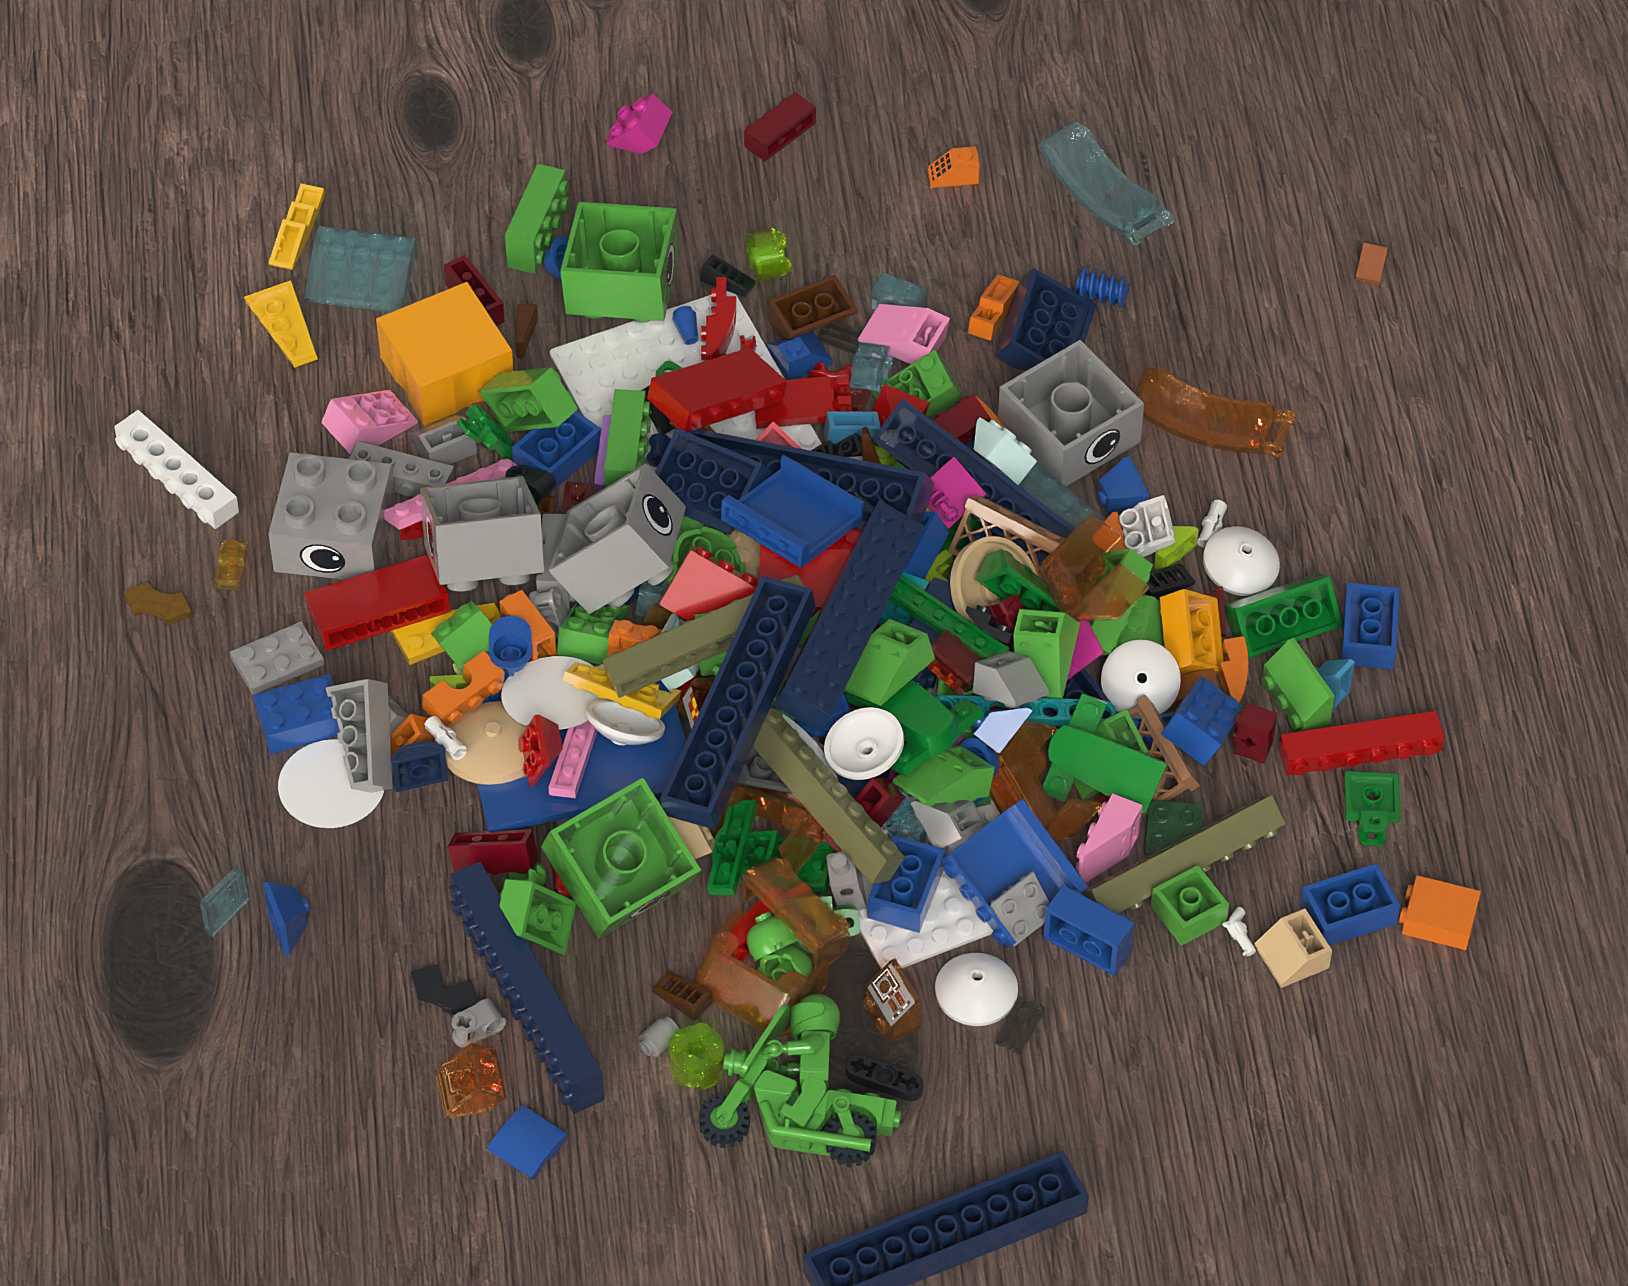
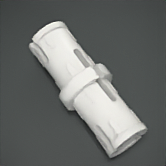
(1212, 522)
(445, 737)

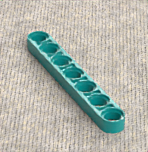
(1061, 706)

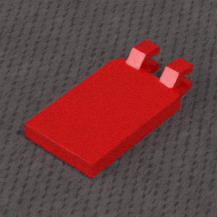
(807, 402)

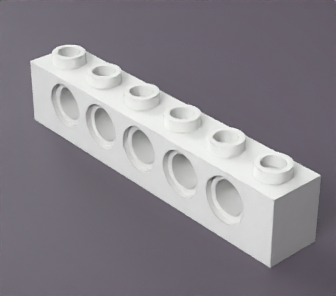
(176, 469)

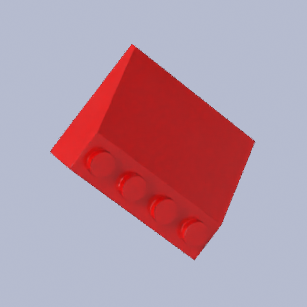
(817, 574)

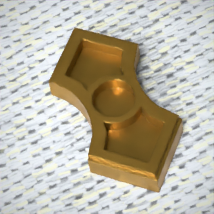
(146, 600)

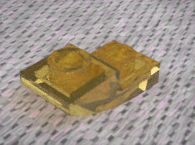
(231, 565)

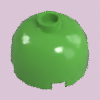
(768, 936)
(786, 960)

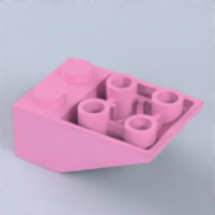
(907, 331)
(367, 418)
(1110, 837)

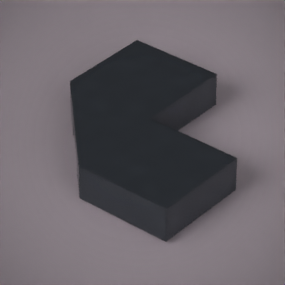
(431, 989)

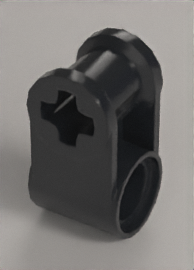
(538, 481)

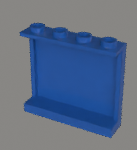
(794, 513)
(1003, 854)

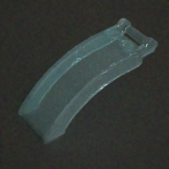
(1101, 185)

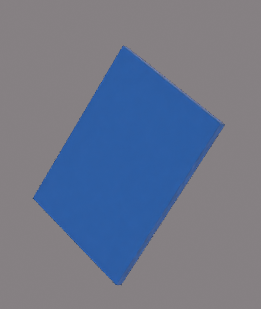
(608, 771)

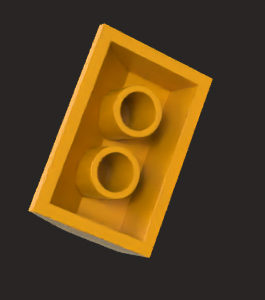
(1192, 630)

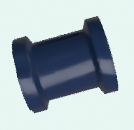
(658, 444)

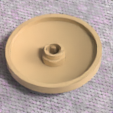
(964, 587)
(490, 744)

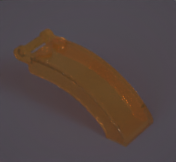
(1211, 418)

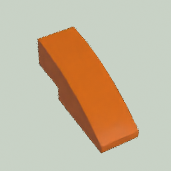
(993, 307)
(1234, 669)

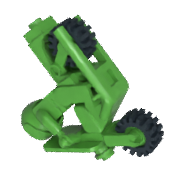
(791, 1118)

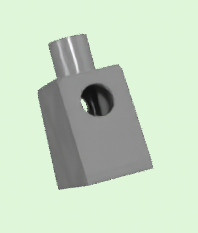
(845, 875)

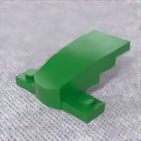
(925, 723)
(1099, 760)
(741, 849)

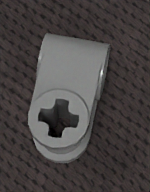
(550, 607)
(479, 1021)

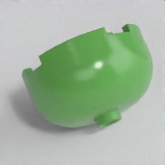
(713, 540)

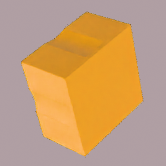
(443, 351)

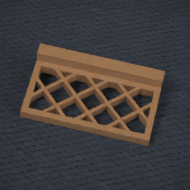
(1009, 523)
(1168, 750)

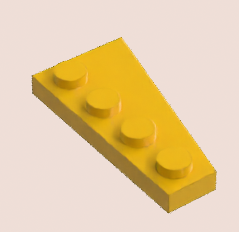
(284, 321)
(417, 640)
(648, 700)

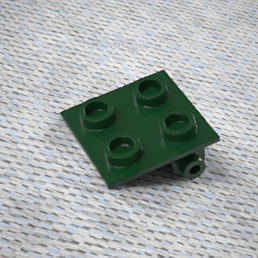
(1170, 822)

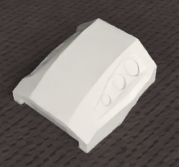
(1148, 526)

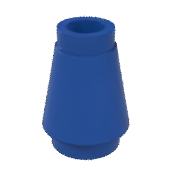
(686, 324)

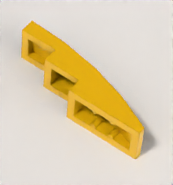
(297, 227)

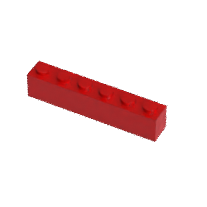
(1361, 743)

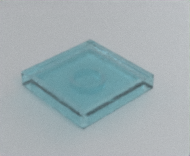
(224, 901)

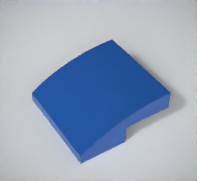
(527, 1141)

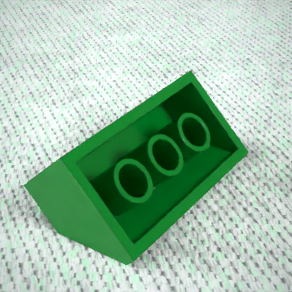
(1007, 576)
(1284, 613)

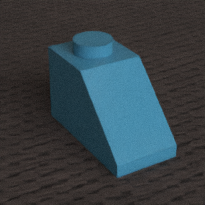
(844, 424)
(1338, 677)

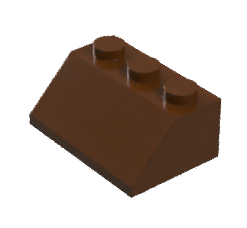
(810, 308)

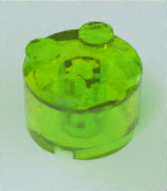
(767, 254)
(696, 1056)

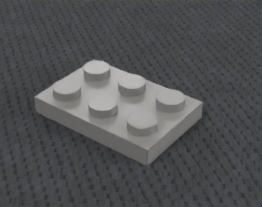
(277, 658)

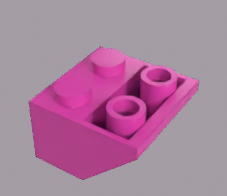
(639, 125)

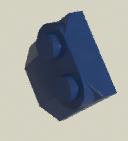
(418, 765)

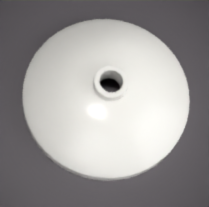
(1235, 570)
(1138, 657)
(622, 724)
(861, 733)
(972, 1000)

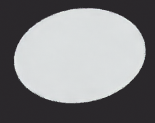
(542, 691)
(318, 788)

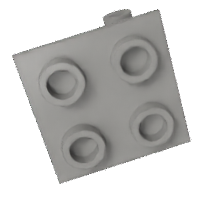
(1021, 907)

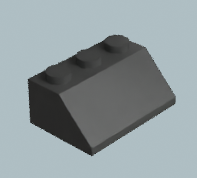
(760, 775)

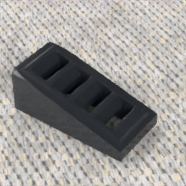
(717, 267)
(1163, 575)

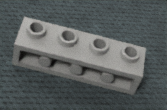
(408, 471)

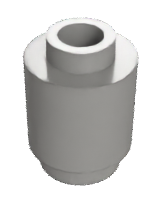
(657, 1036)

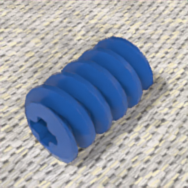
(1103, 287)

